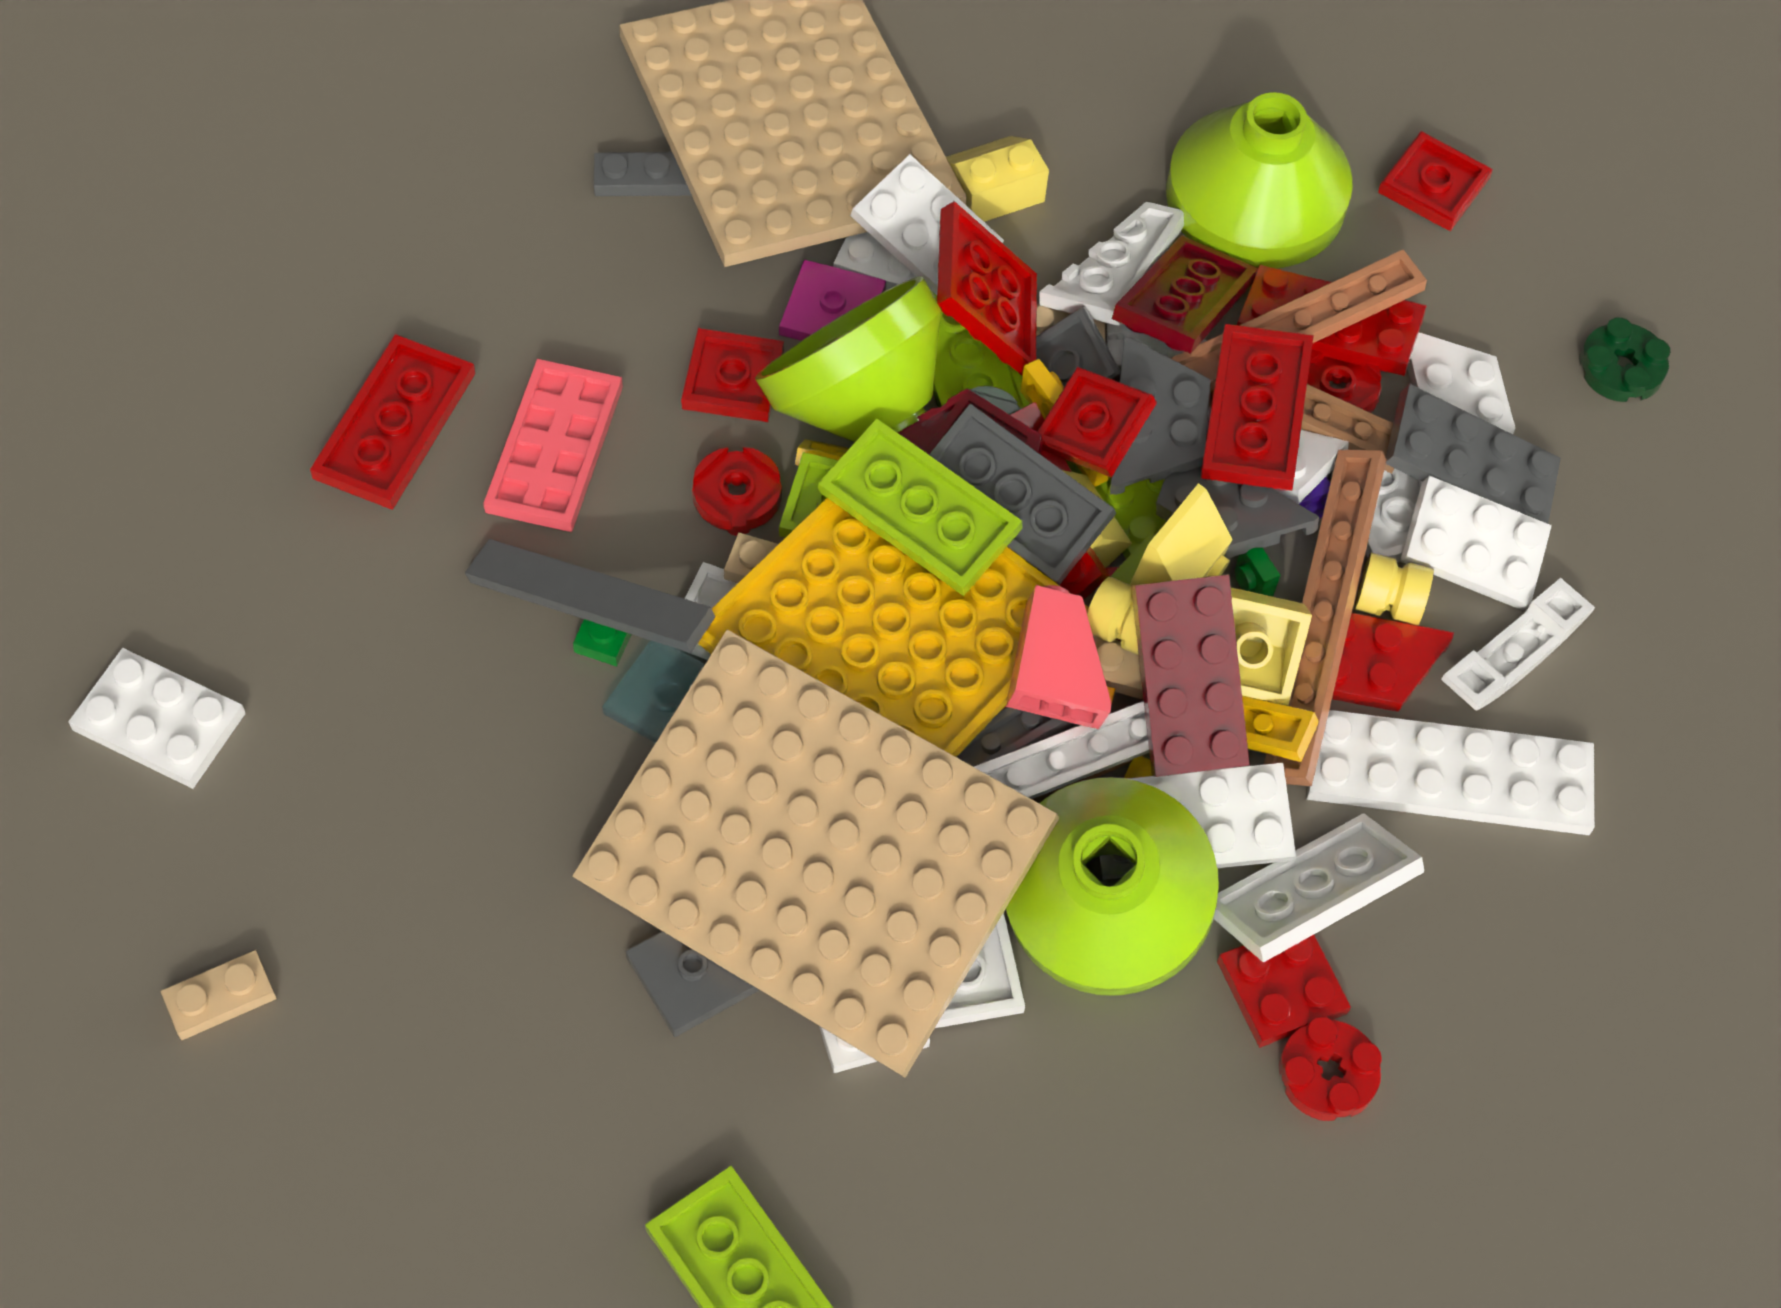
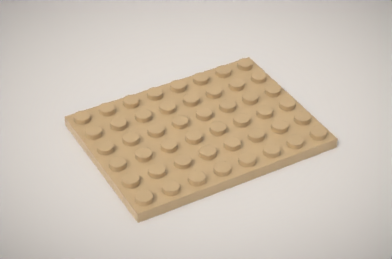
(780, 117)
(817, 851)

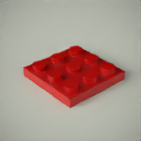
(986, 288)

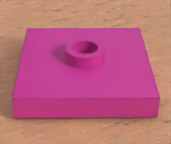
(824, 295)

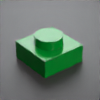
(1256, 572)
(600, 642)

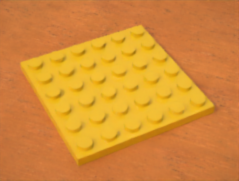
(884, 625)

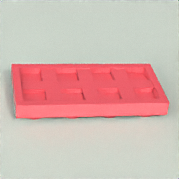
(553, 445)

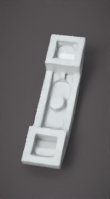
(1519, 647)

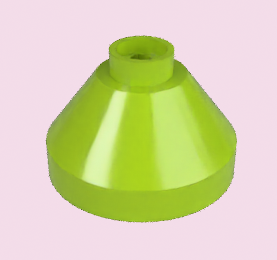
(1260, 182)
(862, 365)
(1124, 933)

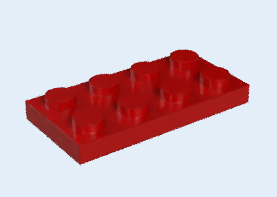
(1377, 340)
(1257, 407)
(393, 422)

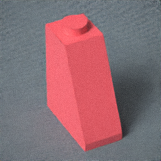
(1058, 661)

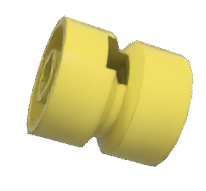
(1394, 589)
(1113, 614)

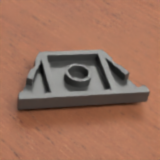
(1177, 426)
(1250, 513)

